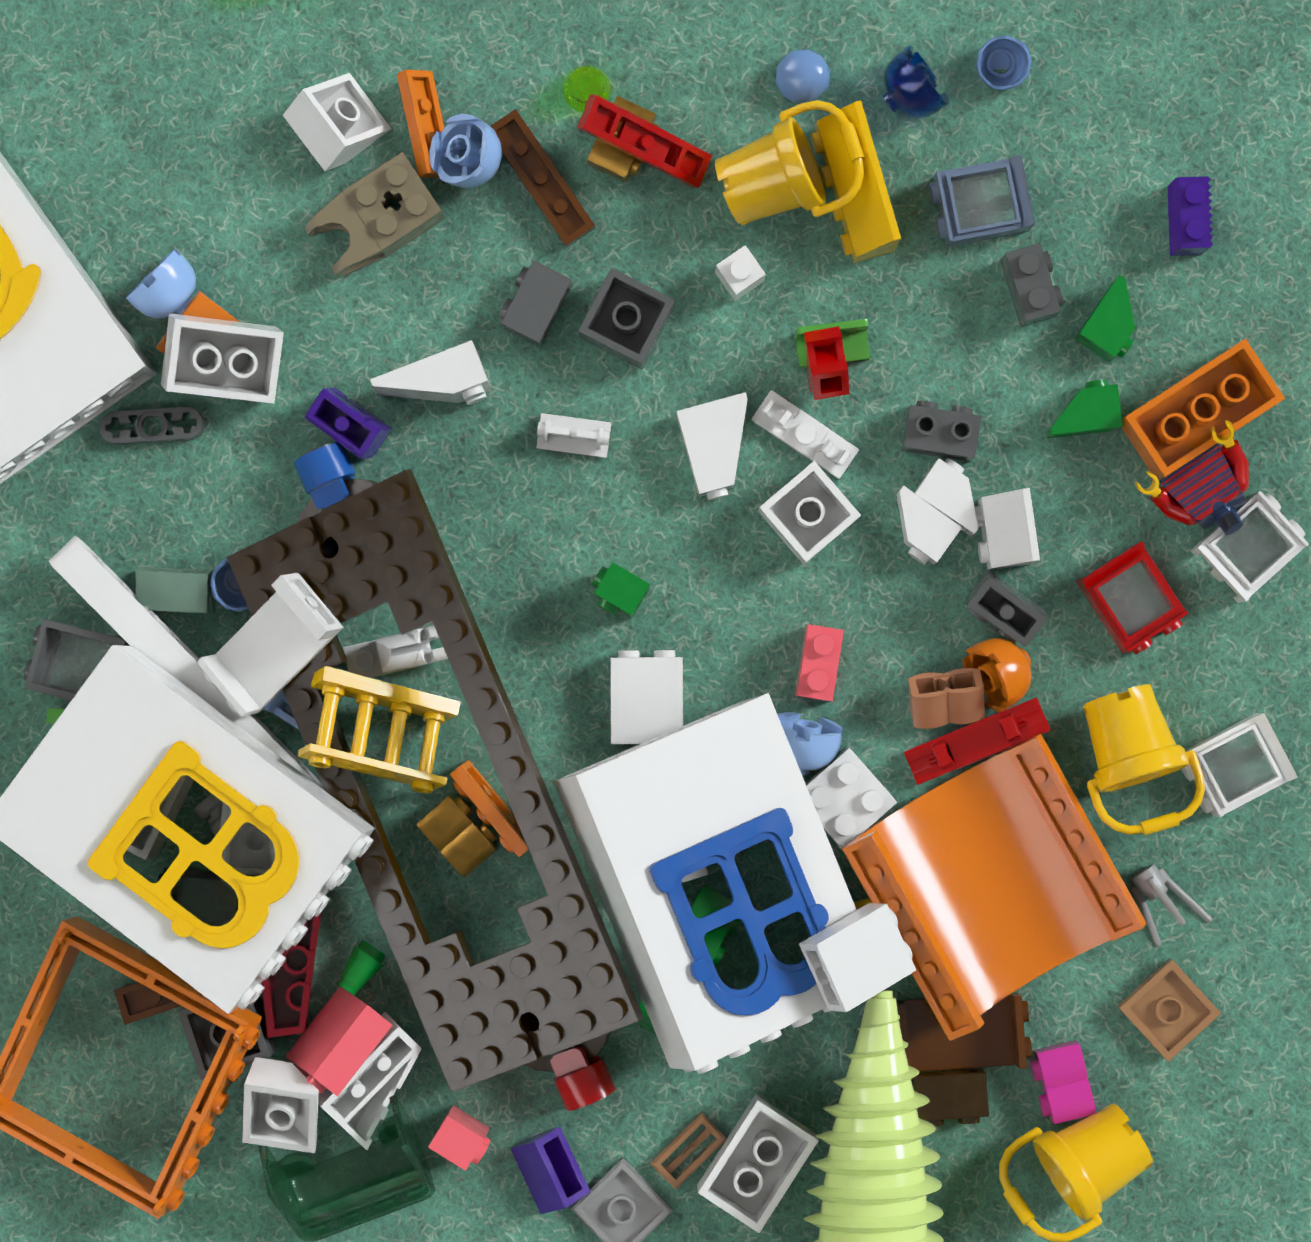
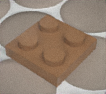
(1169, 1009)

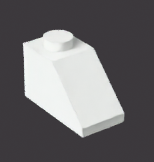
(950, 494)
(924, 527)

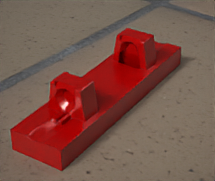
(644, 141)
(977, 741)

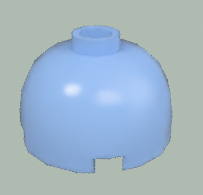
(465, 152)
(165, 288)
(811, 742)

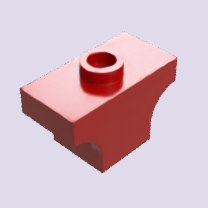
(826, 363)

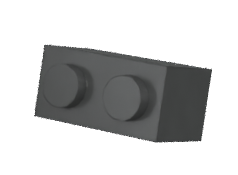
(535, 303)

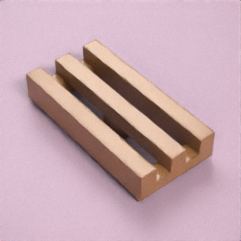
(678, 1140)

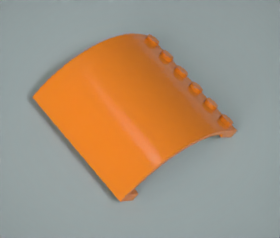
(993, 882)

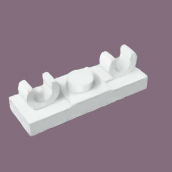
(805, 434)

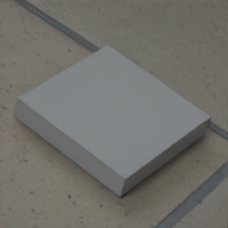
(622, 1206)

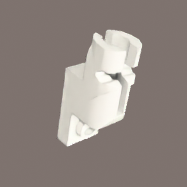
(394, 653)

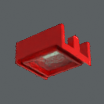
(1132, 599)

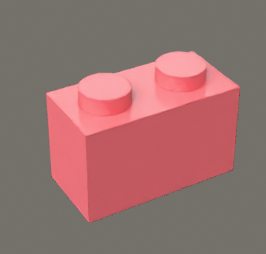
(819, 663)
(461, 1139)

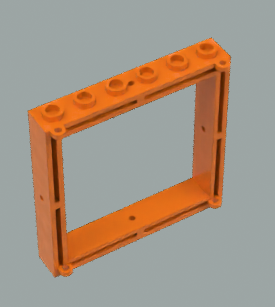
(212, 1098)

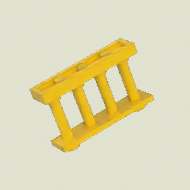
(402, 703)

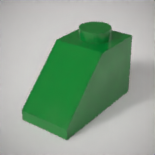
(1110, 323)
(1089, 412)

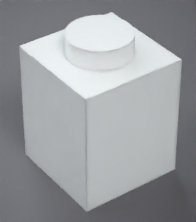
(740, 273)

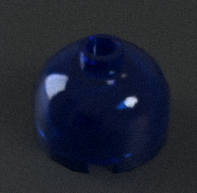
(912, 86)

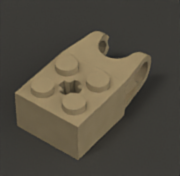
(372, 227)

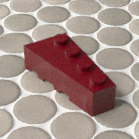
(289, 990)

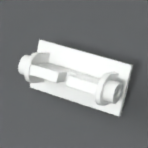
(573, 435)

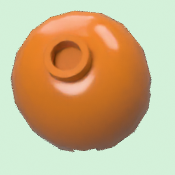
(1003, 670)

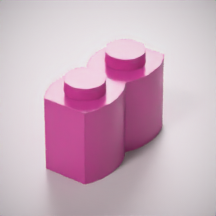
(1063, 1082)

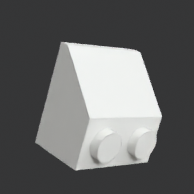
(335, 120)
(1007, 530)
(279, 1107)

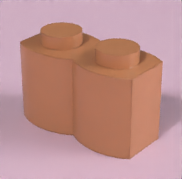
(946, 698)

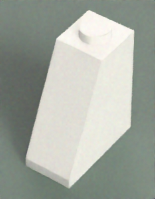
(713, 442)

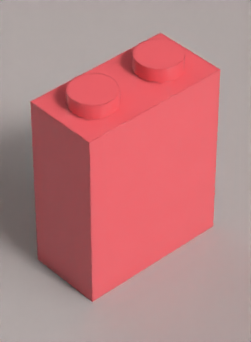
(338, 1042)

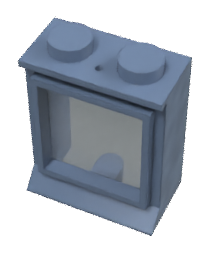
(982, 201)

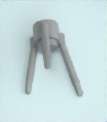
(1152, 883)

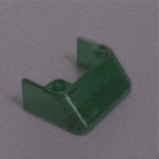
(353, 1185)

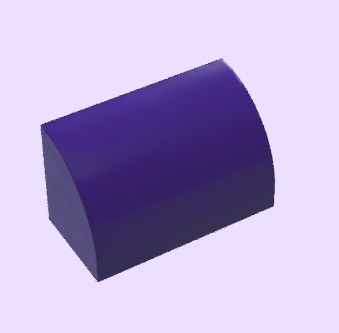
(550, 1170)

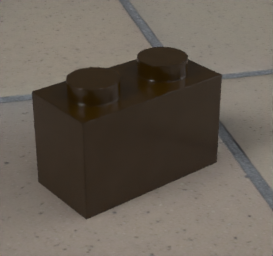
(953, 1095)

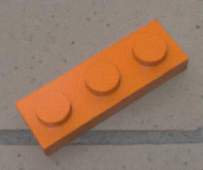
(421, 114)
(489, 806)

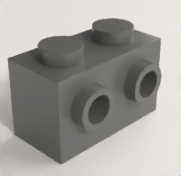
(1031, 284)
(941, 431)
(1006, 609)

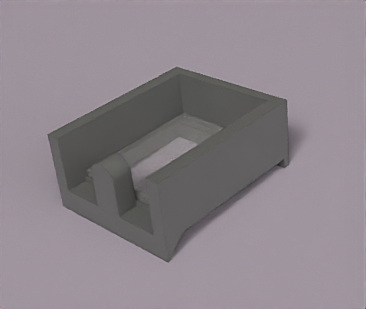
(65, 657)

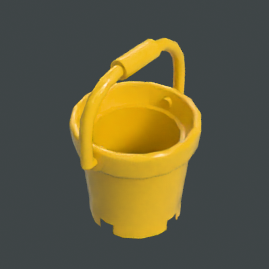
(781, 170)
(1133, 748)
(1084, 1164)

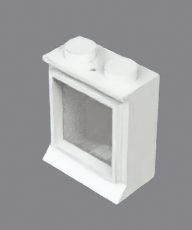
(1256, 549)
(1240, 764)

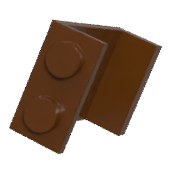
(996, 1043)

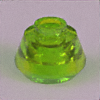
(583, 82)

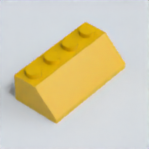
(869, 217)

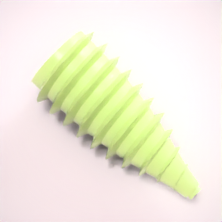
(876, 1152)

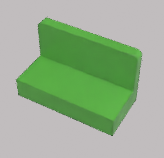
(853, 337)

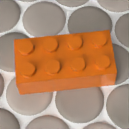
(1180, 420)

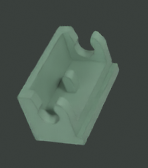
(174, 589)

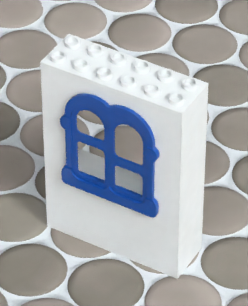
(678, 809)

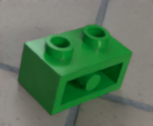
(619, 590)

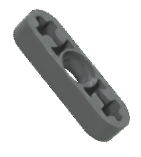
(126, 436)

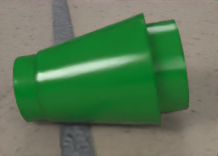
(360, 967)

